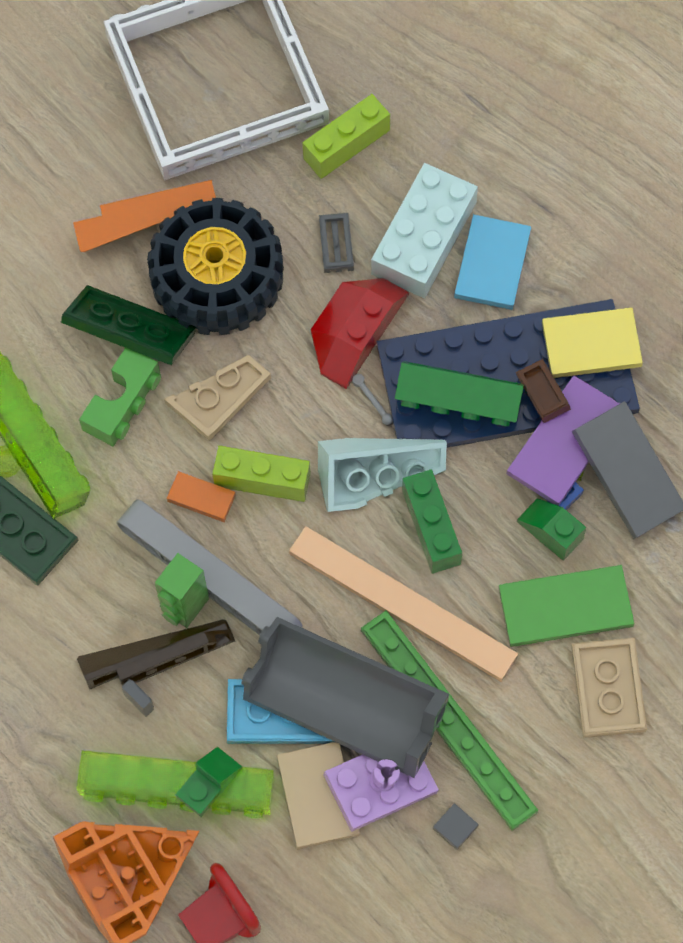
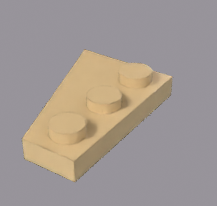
(219, 398)

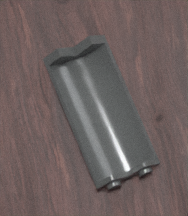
(344, 696)

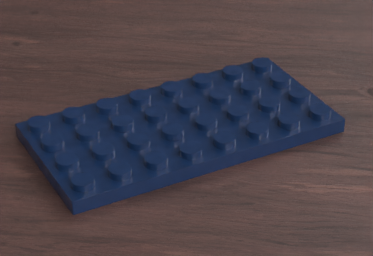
(493, 351)

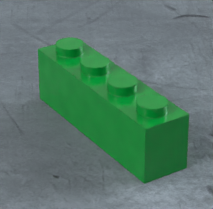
(459, 392)

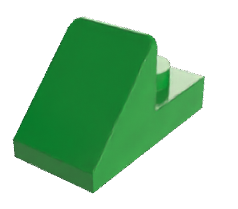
(208, 781)

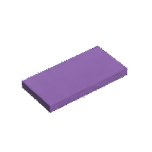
(552, 455)

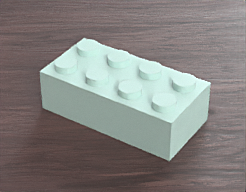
(424, 230)

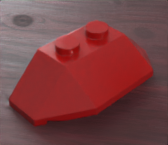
(353, 325)

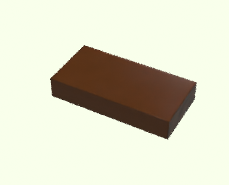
(543, 391)

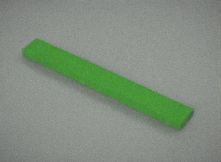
(455, 727)

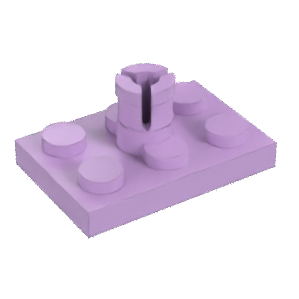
(374, 789)

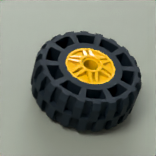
(216, 266)

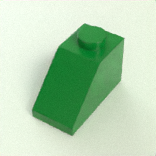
(553, 527)

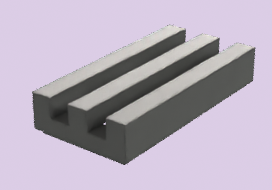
(338, 265)

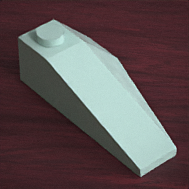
(371, 467)

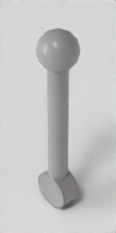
(358, 381)

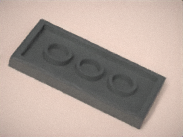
(629, 469)

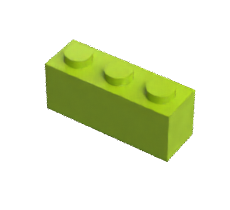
(346, 136)
(261, 473)

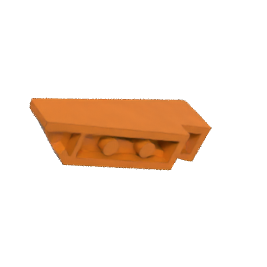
(137, 213)

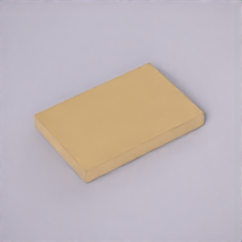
(608, 687)
(310, 802)

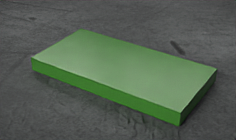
(566, 605)

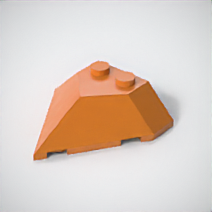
(123, 872)

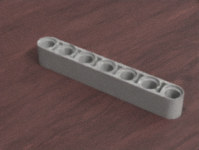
(222, 582)

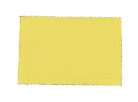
(592, 342)

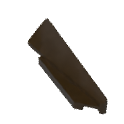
(153, 655)

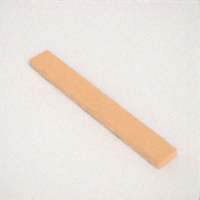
(403, 604)

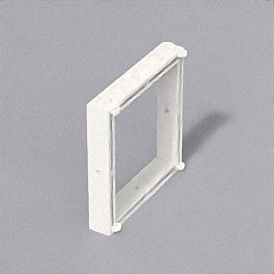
(169, 13)

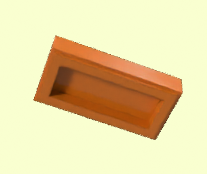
(201, 496)

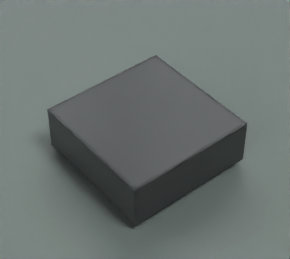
(138, 697)
(455, 826)

